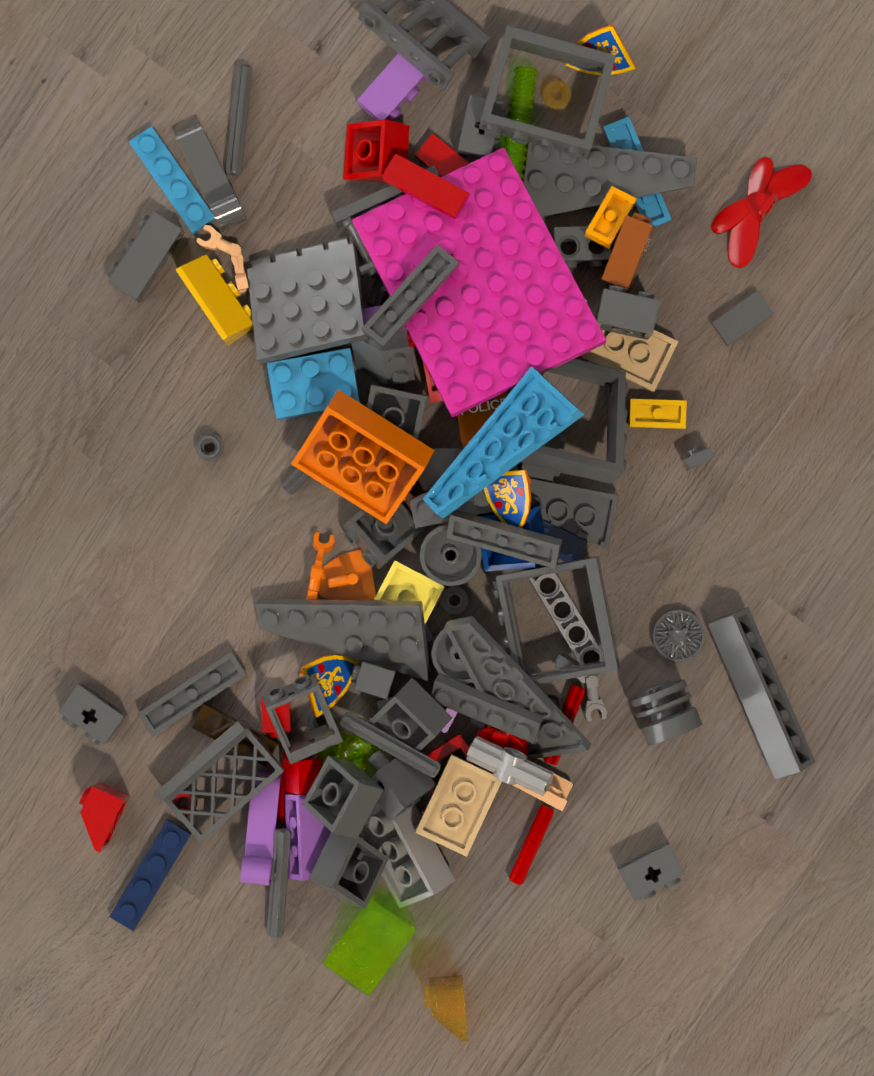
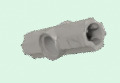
(510, 766)

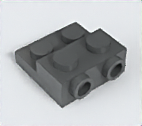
(381, 540)

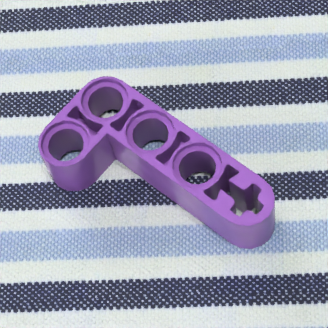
(260, 833)

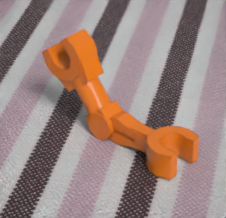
(317, 569)

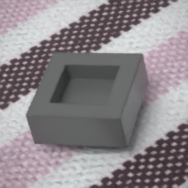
(697, 456)

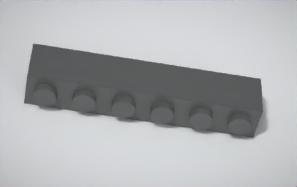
(761, 693)

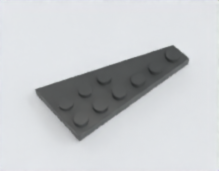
(367, 630)
(501, 677)

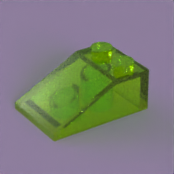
(370, 945)

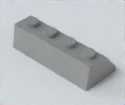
(414, 862)

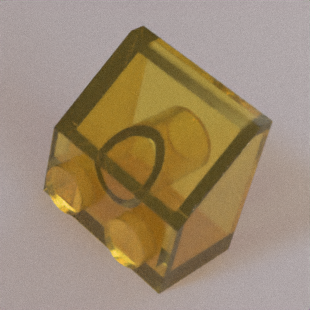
(447, 1003)

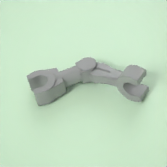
(591, 684)

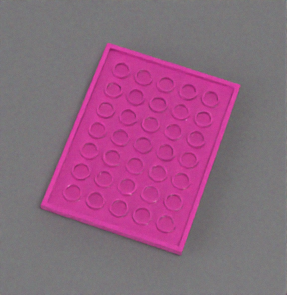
(505, 302)

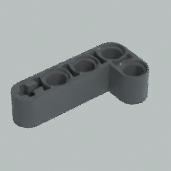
(210, 177)

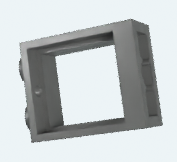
(313, 740)

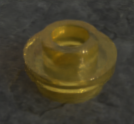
(563, 89)

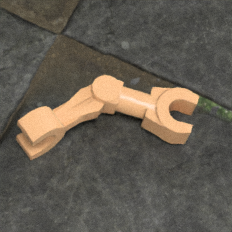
(232, 249)

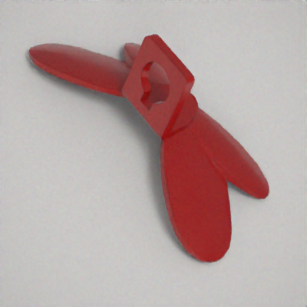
(746, 214)

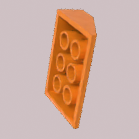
(362, 457)

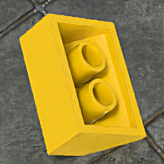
(217, 298)

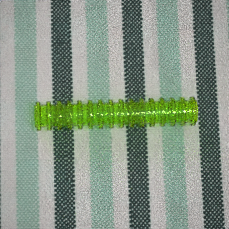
(520, 111)

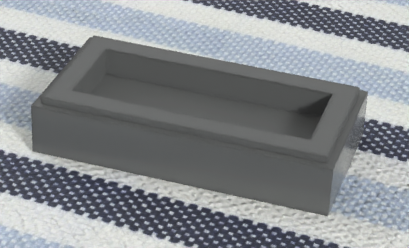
(742, 318)

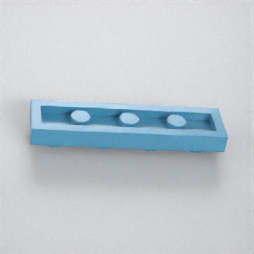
(623, 135)
(172, 180)

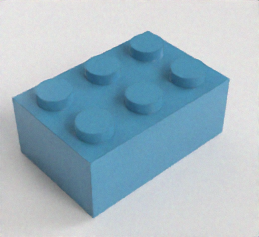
(309, 382)

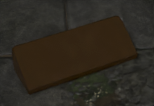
(215, 722)

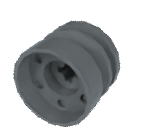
(666, 712)

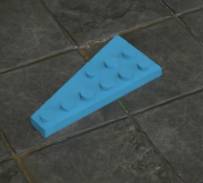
(517, 428)

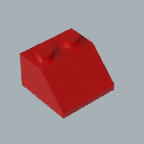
(372, 147)
(101, 812)

